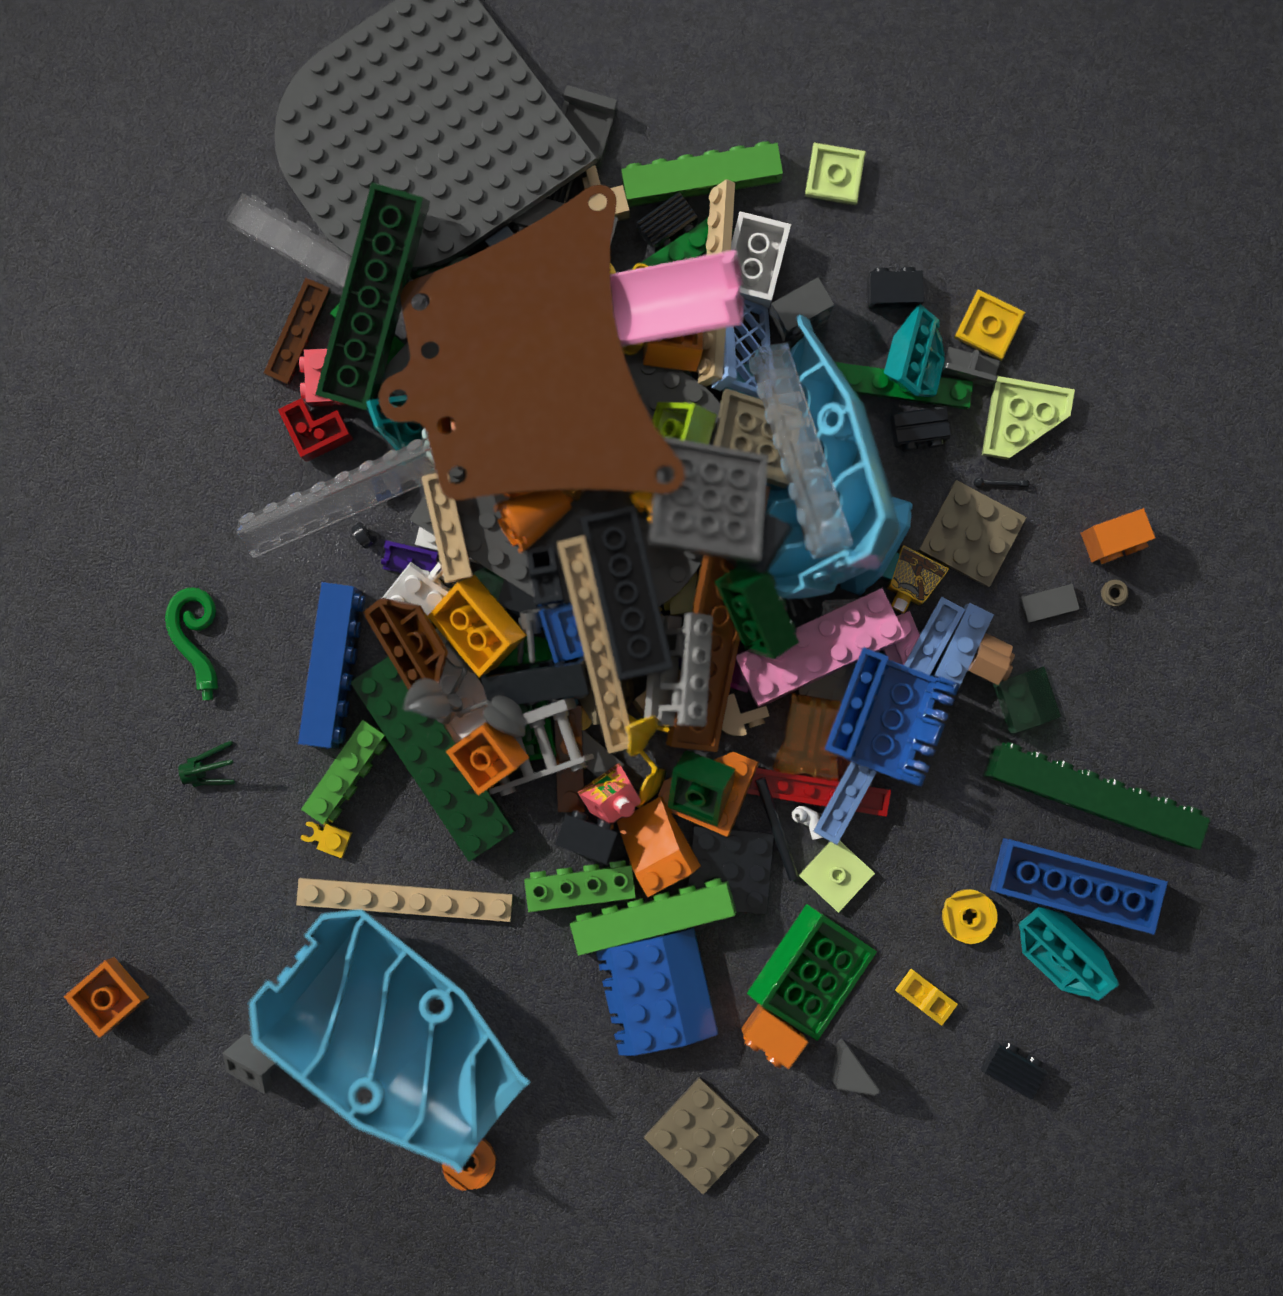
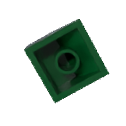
(700, 787)

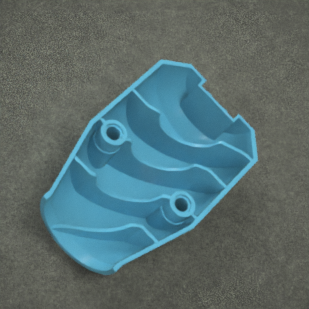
(855, 475)
(361, 1019)

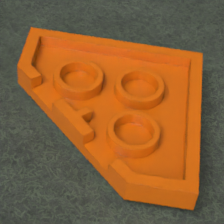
(743, 777)

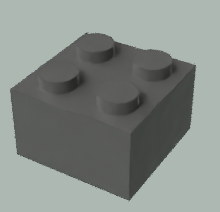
(808, 300)

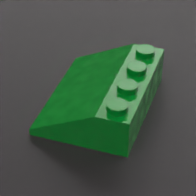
(811, 972)

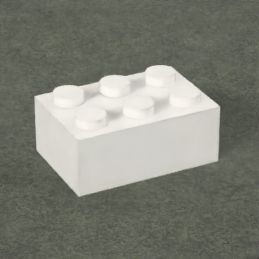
(760, 251)

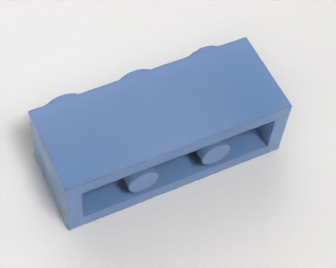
(963, 644)

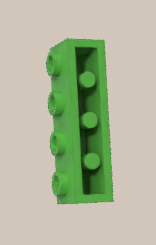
(345, 772)
(579, 887)

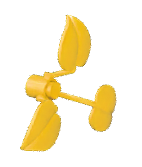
(639, 733)

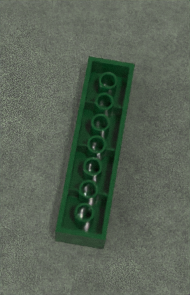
(372, 296)
(422, 744)
(1097, 797)

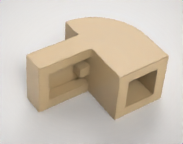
(599, 201)
(734, 721)

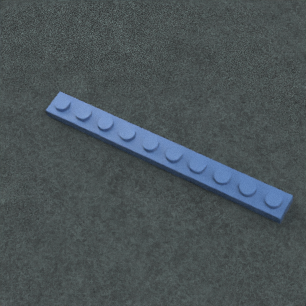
(858, 778)

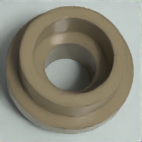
(1122, 592)

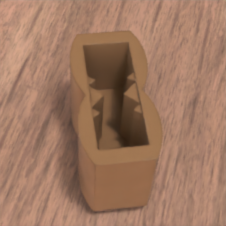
(992, 659)

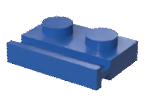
(562, 632)

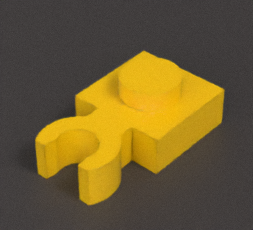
(331, 839)

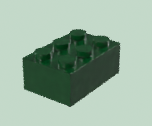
(757, 612)

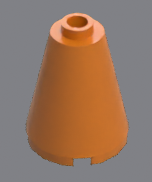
(531, 515)

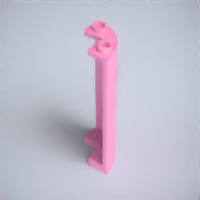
(678, 298)

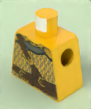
(914, 579)

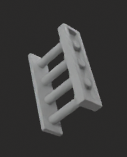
(536, 721)

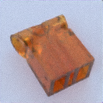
(806, 736)

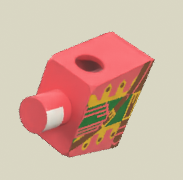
(610, 795)

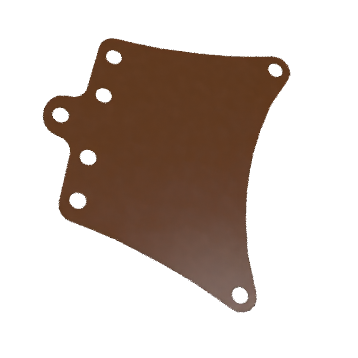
(530, 366)

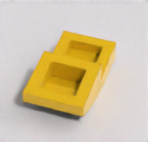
(926, 997)

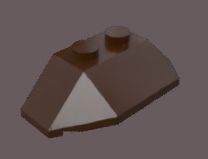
(408, 639)

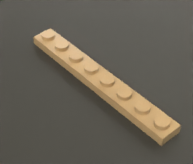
(718, 241)
(595, 642)
(404, 899)

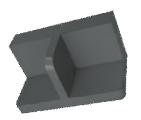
(970, 367)
(249, 1064)

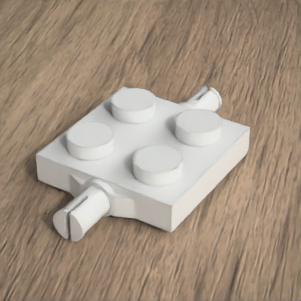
(419, 587)

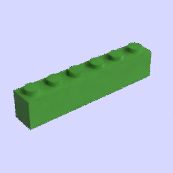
(701, 173)
(653, 917)

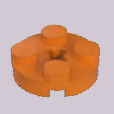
(473, 1177)

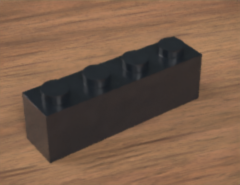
(539, 681)

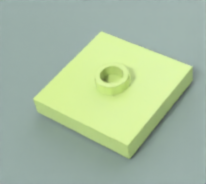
(835, 173)
(836, 874)

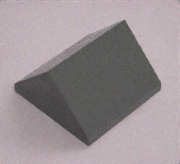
(849, 1073)

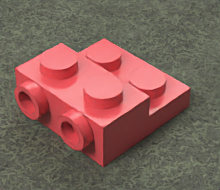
(312, 366)

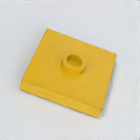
(989, 325)

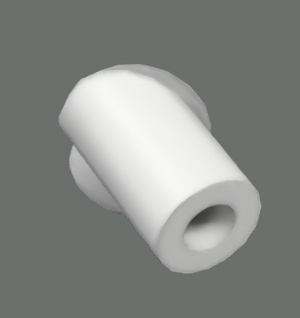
(807, 817)

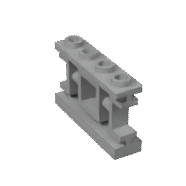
(689, 697)

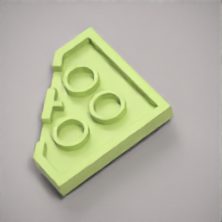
(1023, 413)

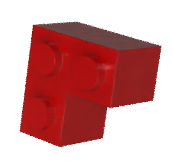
(311, 436)

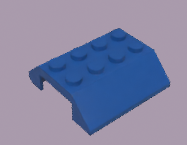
(889, 717)
(658, 993)

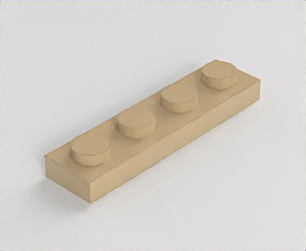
(447, 531)

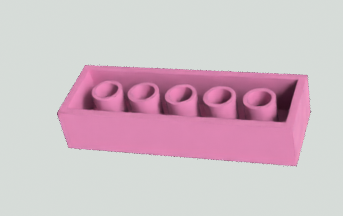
(823, 648)

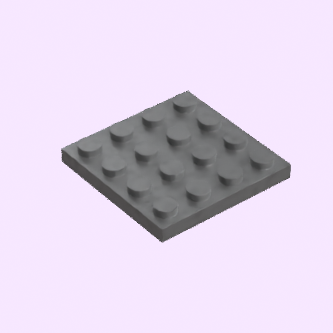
(716, 506)

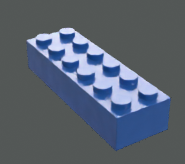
(331, 666)
(1078, 886)

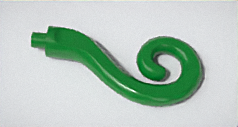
(205, 673)

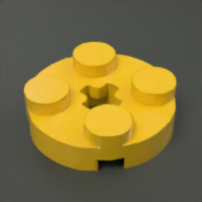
(956, 907)

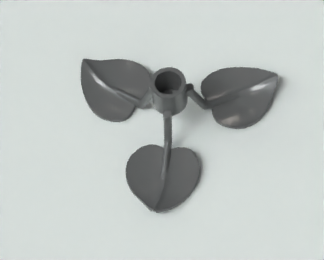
(428, 700)

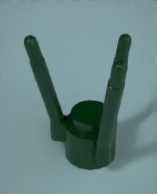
(193, 771)

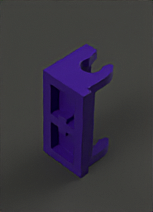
(399, 556)

